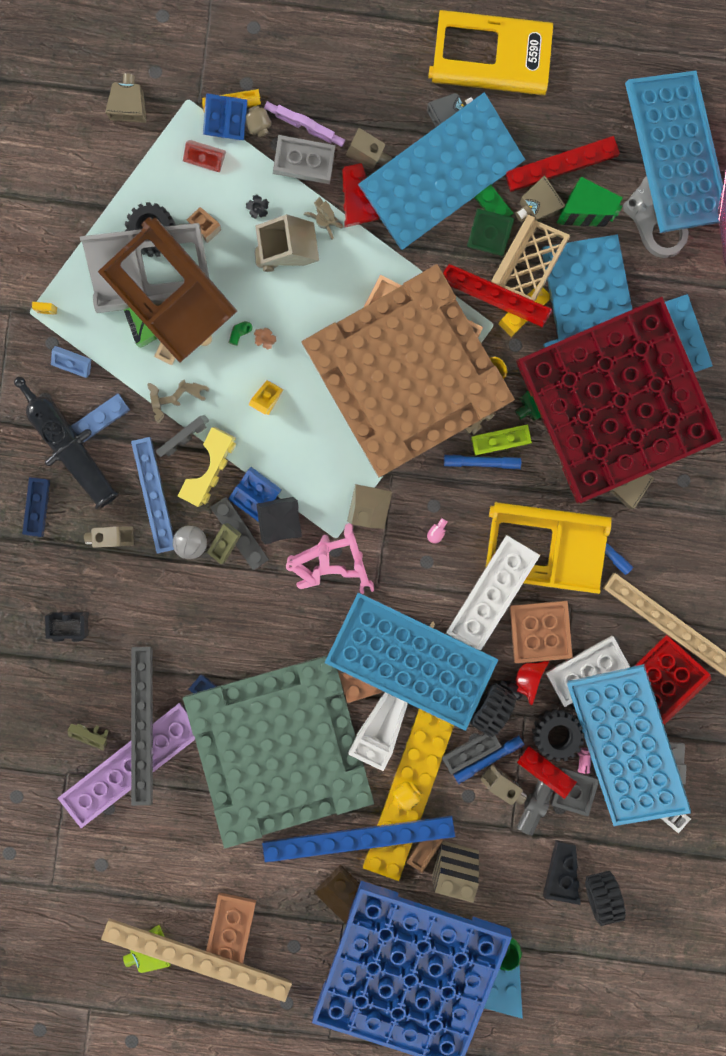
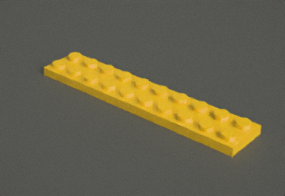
(417, 765)

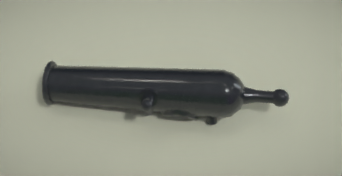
(67, 446)

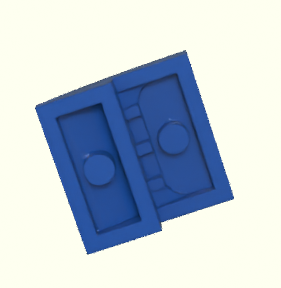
(224, 117)
(253, 490)

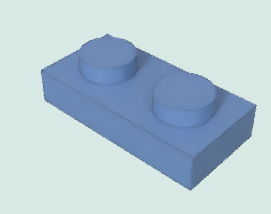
(70, 361)

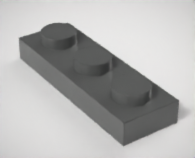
(183, 436)
(470, 752)

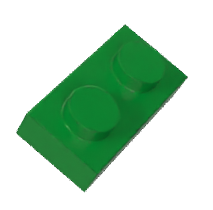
(492, 202)

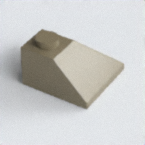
(369, 507)

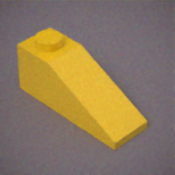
(513, 323)

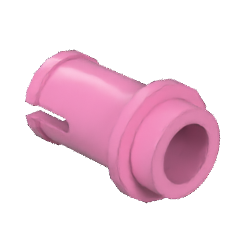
(584, 761)

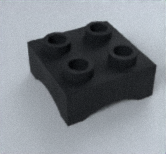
(279, 520)

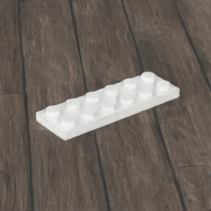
(493, 593)

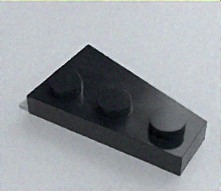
(562, 874)

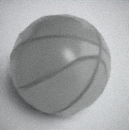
(189, 542)

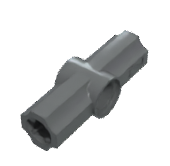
(535, 808)

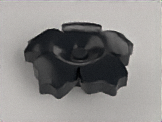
(257, 206)

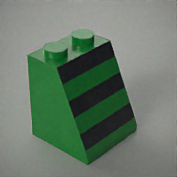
(590, 205)

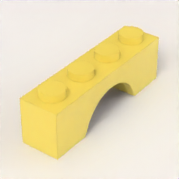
(218, 445)

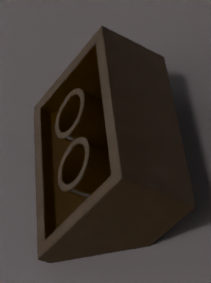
(339, 892)

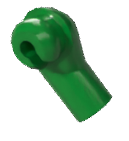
(239, 330)

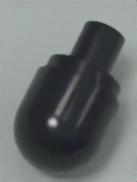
(511, 687)

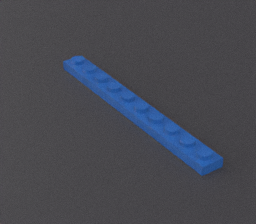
(358, 839)

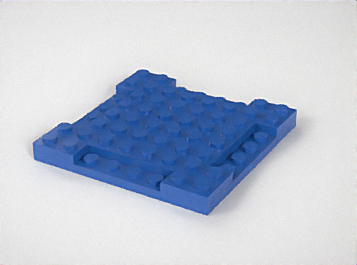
(410, 975)

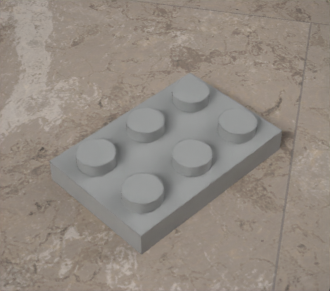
(303, 159)

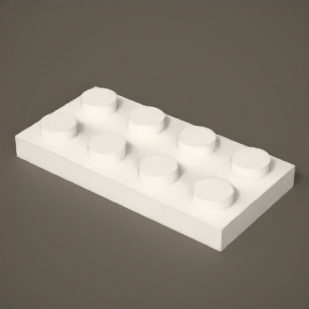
(596, 660)

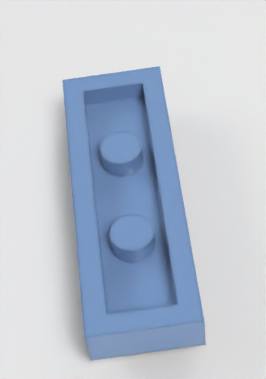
(102, 416)

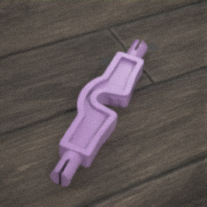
(301, 120)

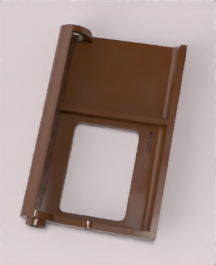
(186, 315)

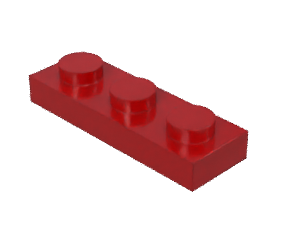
(546, 772)

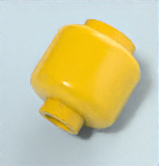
(406, 796)

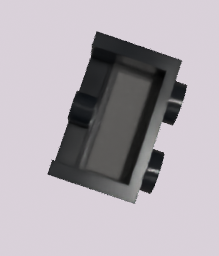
(66, 626)

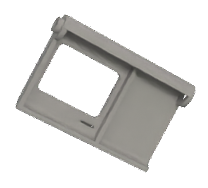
(103, 247)

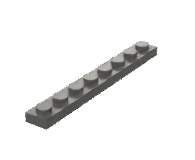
(141, 726)

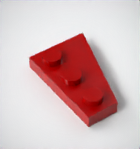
(356, 205)

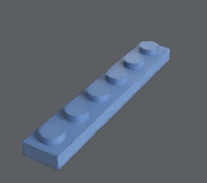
(153, 494)

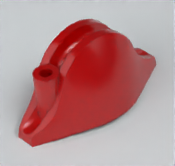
(529, 679)

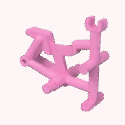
(322, 550)

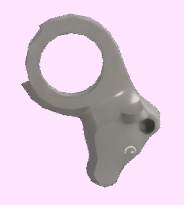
(642, 211)

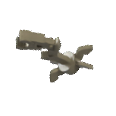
(325, 216)
(193, 389)

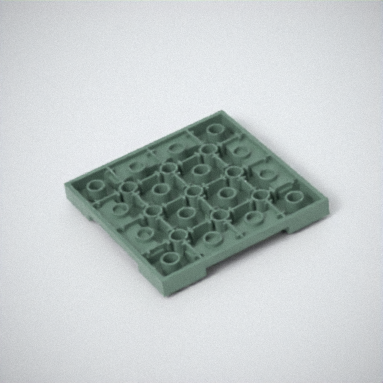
(277, 750)

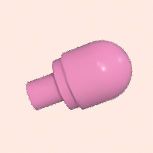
(437, 531)

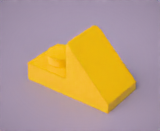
(266, 397)

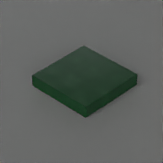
(490, 232)

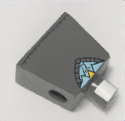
(445, 107)

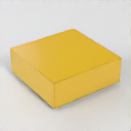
(44, 308)

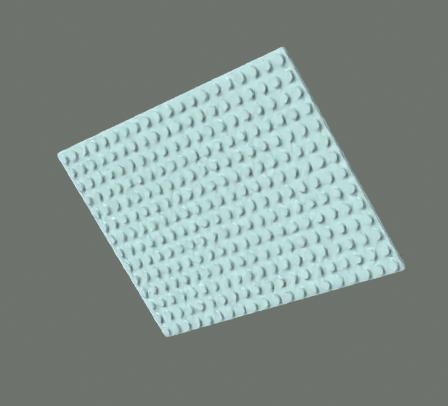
(305, 438)

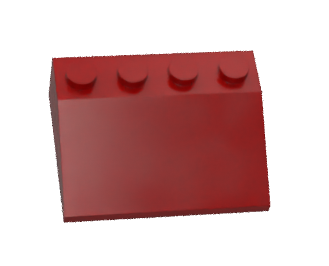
(673, 677)

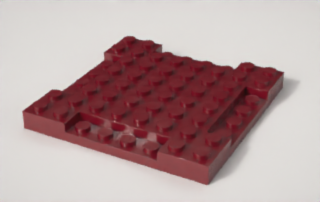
(619, 400)

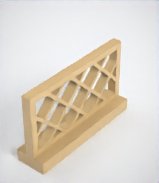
(518, 248)

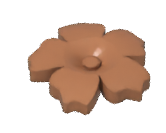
(264, 337)

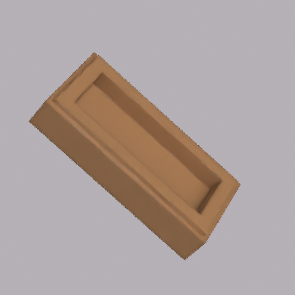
(423, 854)

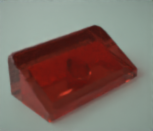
(204, 155)

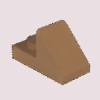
(208, 224)

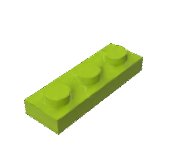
(501, 440)

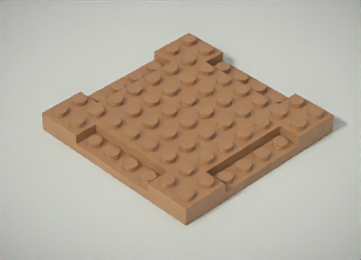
(407, 371)

